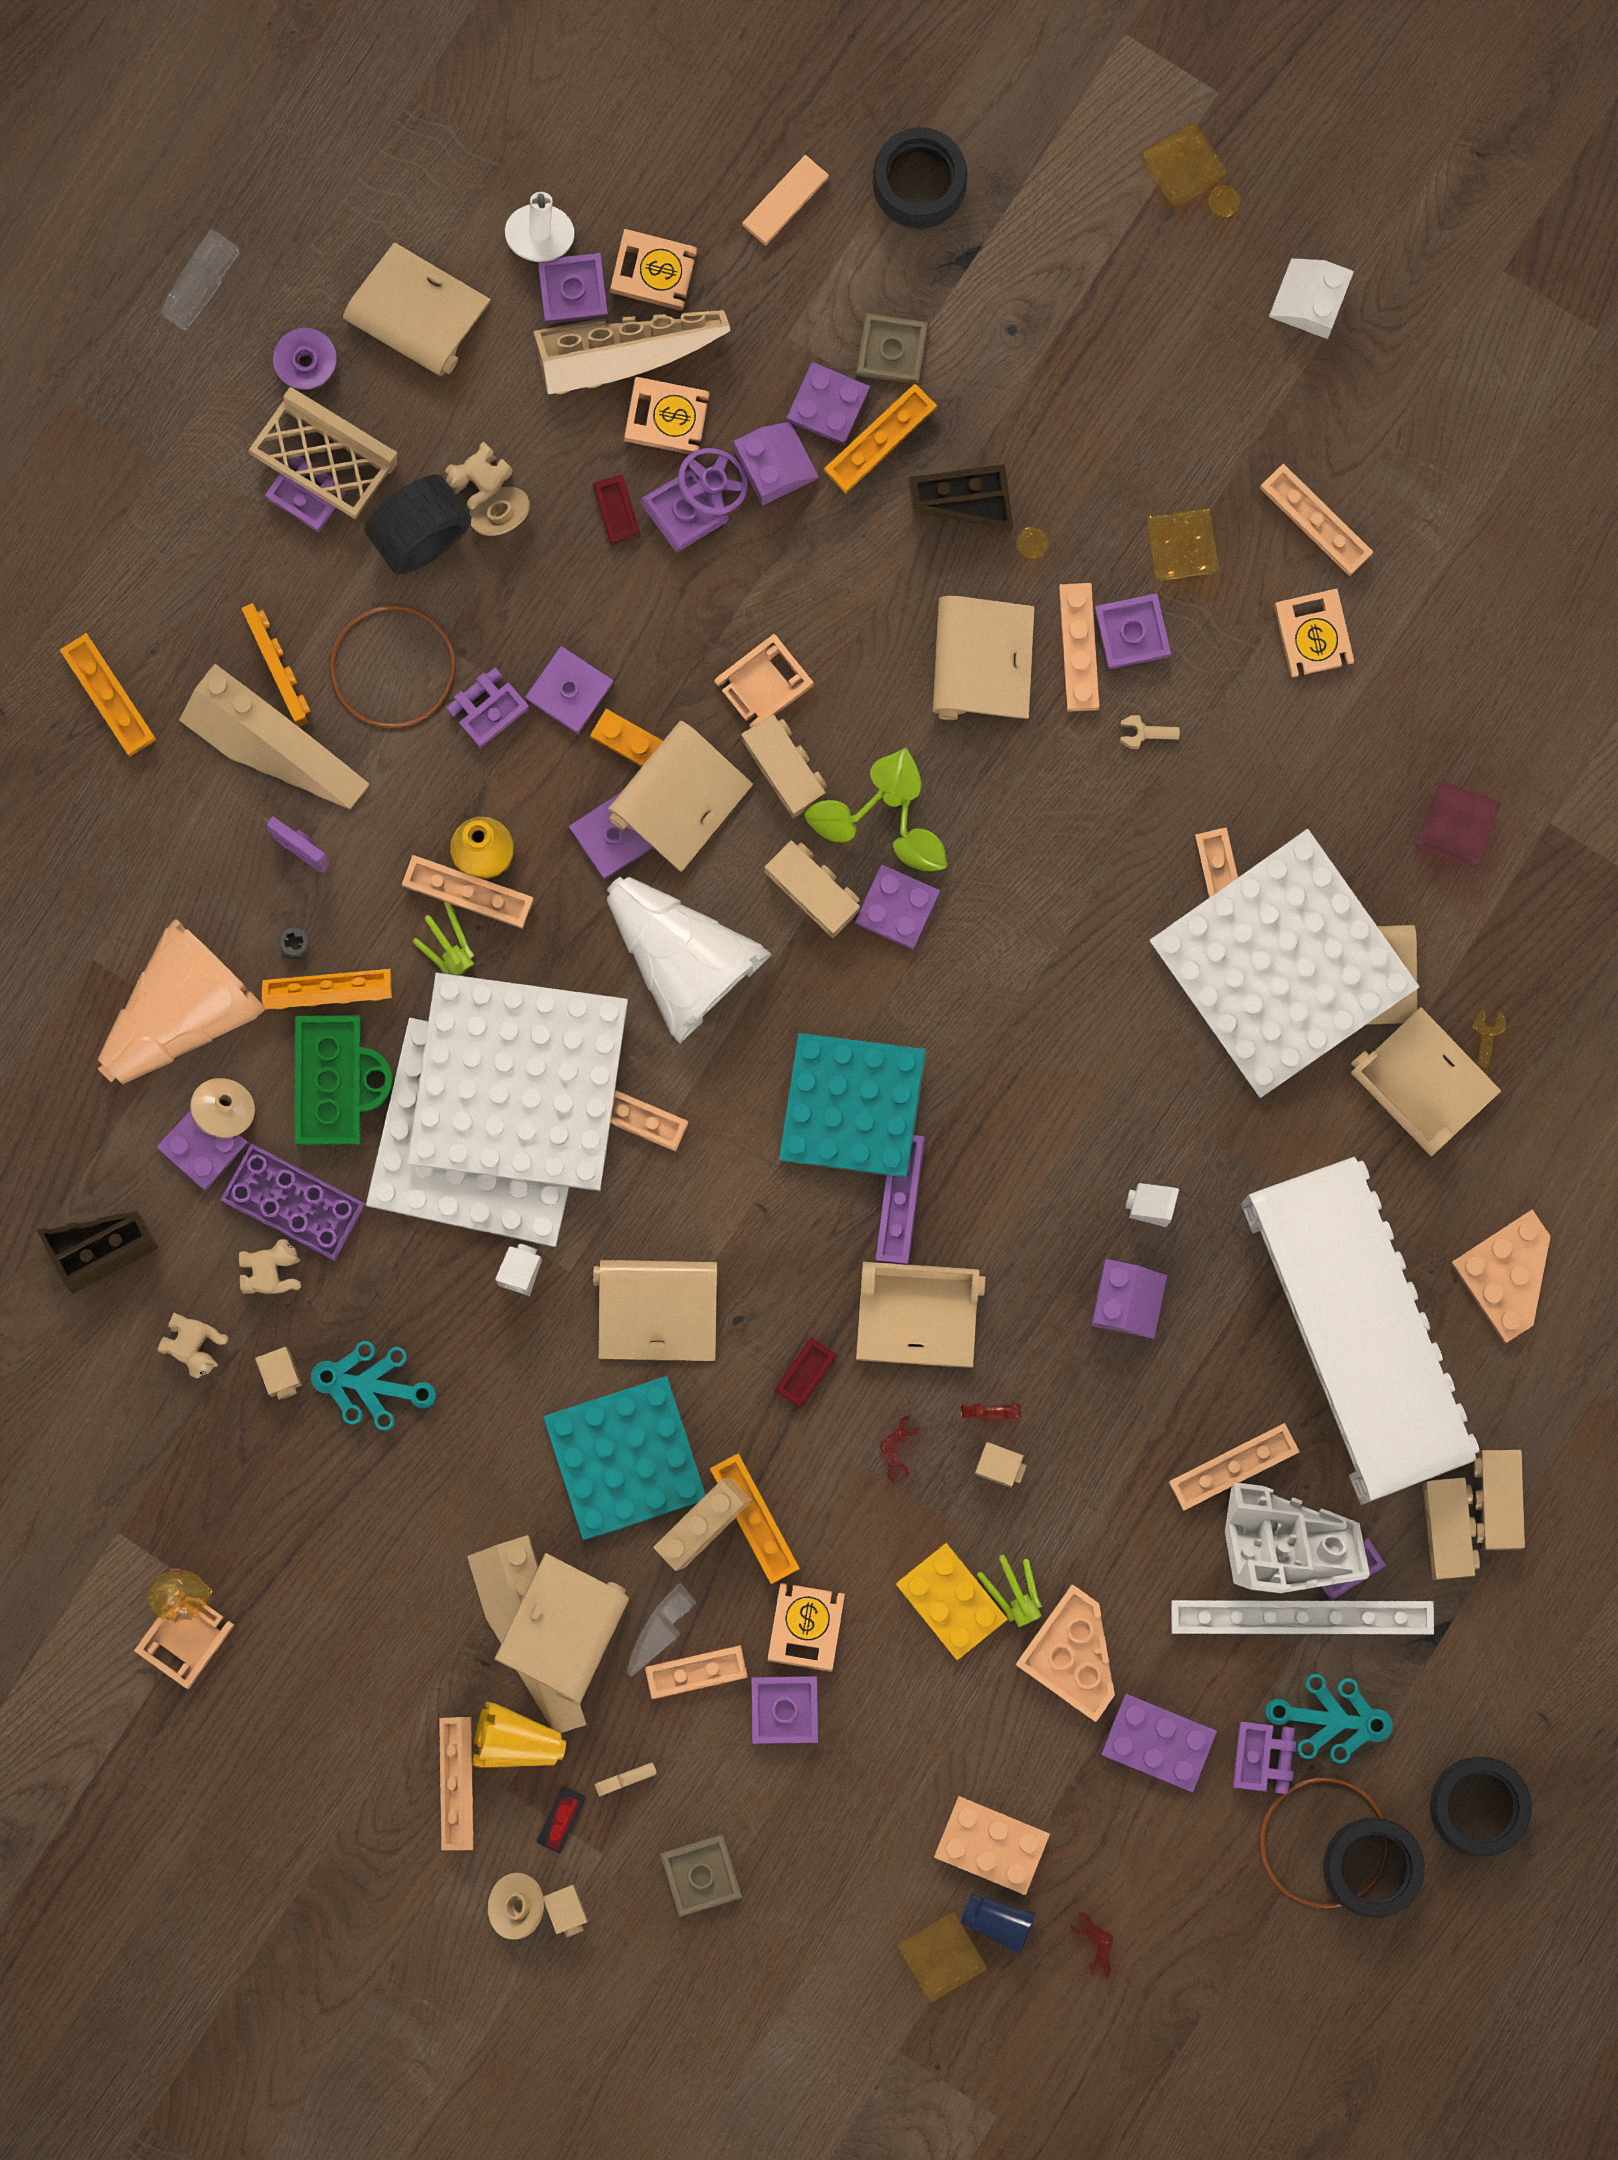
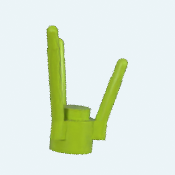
(456, 960)
(1024, 1609)

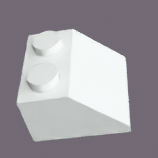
(1311, 295)

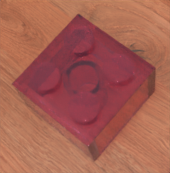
(1457, 824)

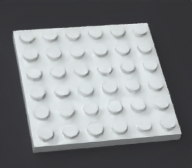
(1284, 963)
(517, 1081)
(456, 1198)

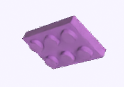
(1158, 1742)

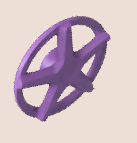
(712, 481)

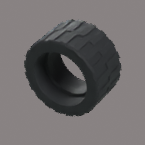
(417, 524)

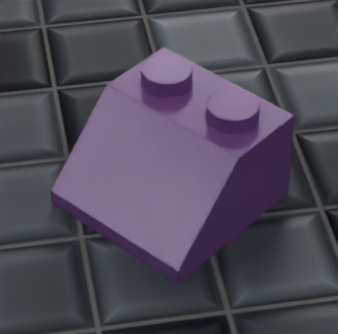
(774, 461)
(1128, 1299)

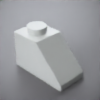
(1152, 1203)
(519, 1269)

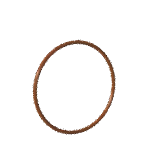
(386, 725)
(1263, 1830)

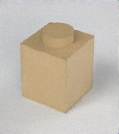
(279, 1373)
(1000, 1465)
(566, 1911)

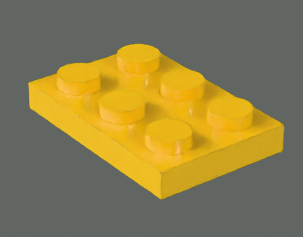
(951, 1601)

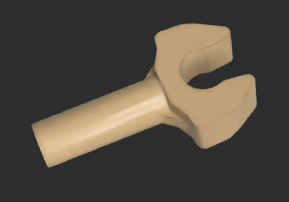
(1146, 732)
(625, 1779)

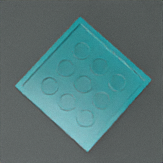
(852, 1105)
(625, 1458)

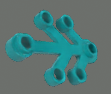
(367, 1384)
(1335, 1719)

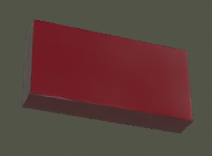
(616, 509)
(805, 1372)

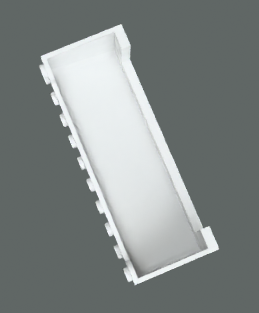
(1362, 1328)

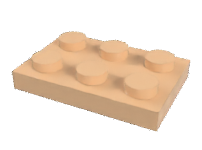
(991, 1845)

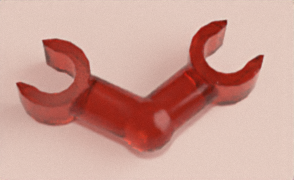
(985, 1412)
(888, 1448)
(1104, 1941)

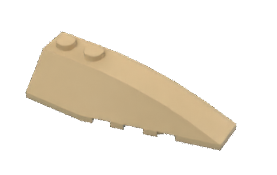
(602, 353)
(264, 739)
(502, 1581)

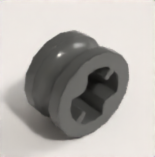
(289, 951)

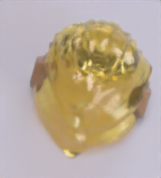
(178, 1595)

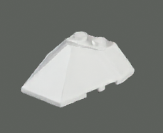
(1288, 1546)

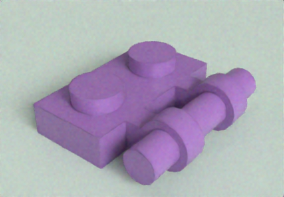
(300, 501)
(492, 715)
(1254, 1756)

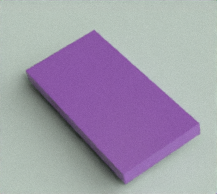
(293, 1202)

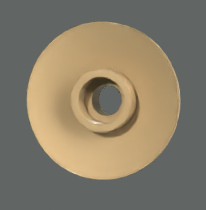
(500, 512)
(219, 1119)
(506, 1903)

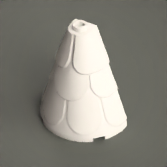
(680, 953)

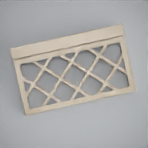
(342, 434)

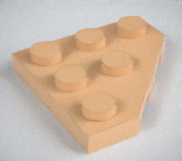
(1507, 1274)
(1072, 1655)

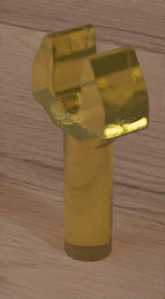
(1487, 1036)

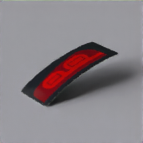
(561, 1819)

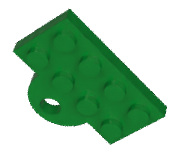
(333, 1080)

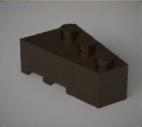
(965, 495)
(97, 1247)

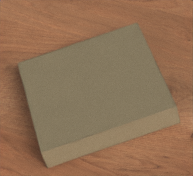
(892, 349)
(701, 1875)

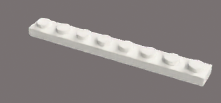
(1302, 1617)

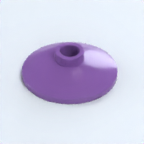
(304, 344)

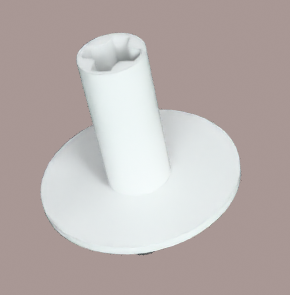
(539, 230)

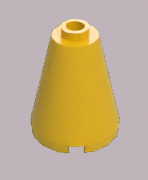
(514, 1740)

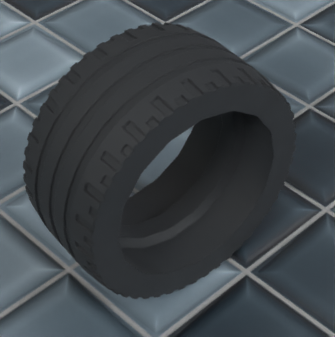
(930, 142)
(1520, 1799)
(1413, 1859)

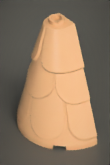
(175, 1007)

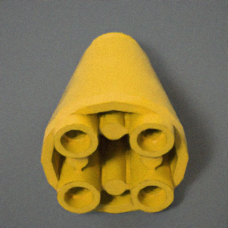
(485, 858)

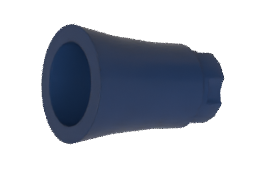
(999, 1921)

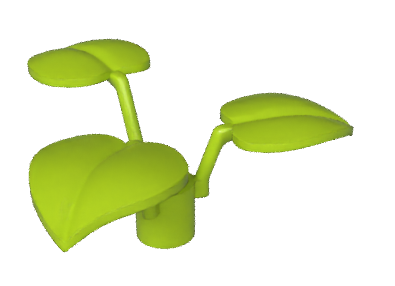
(897, 784)

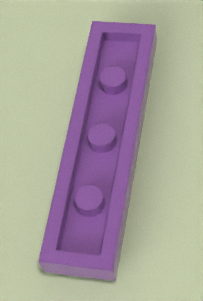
(900, 1210)

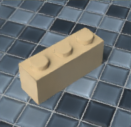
(784, 765)
(813, 888)
(1499, 1500)
(702, 1524)
(1450, 1528)

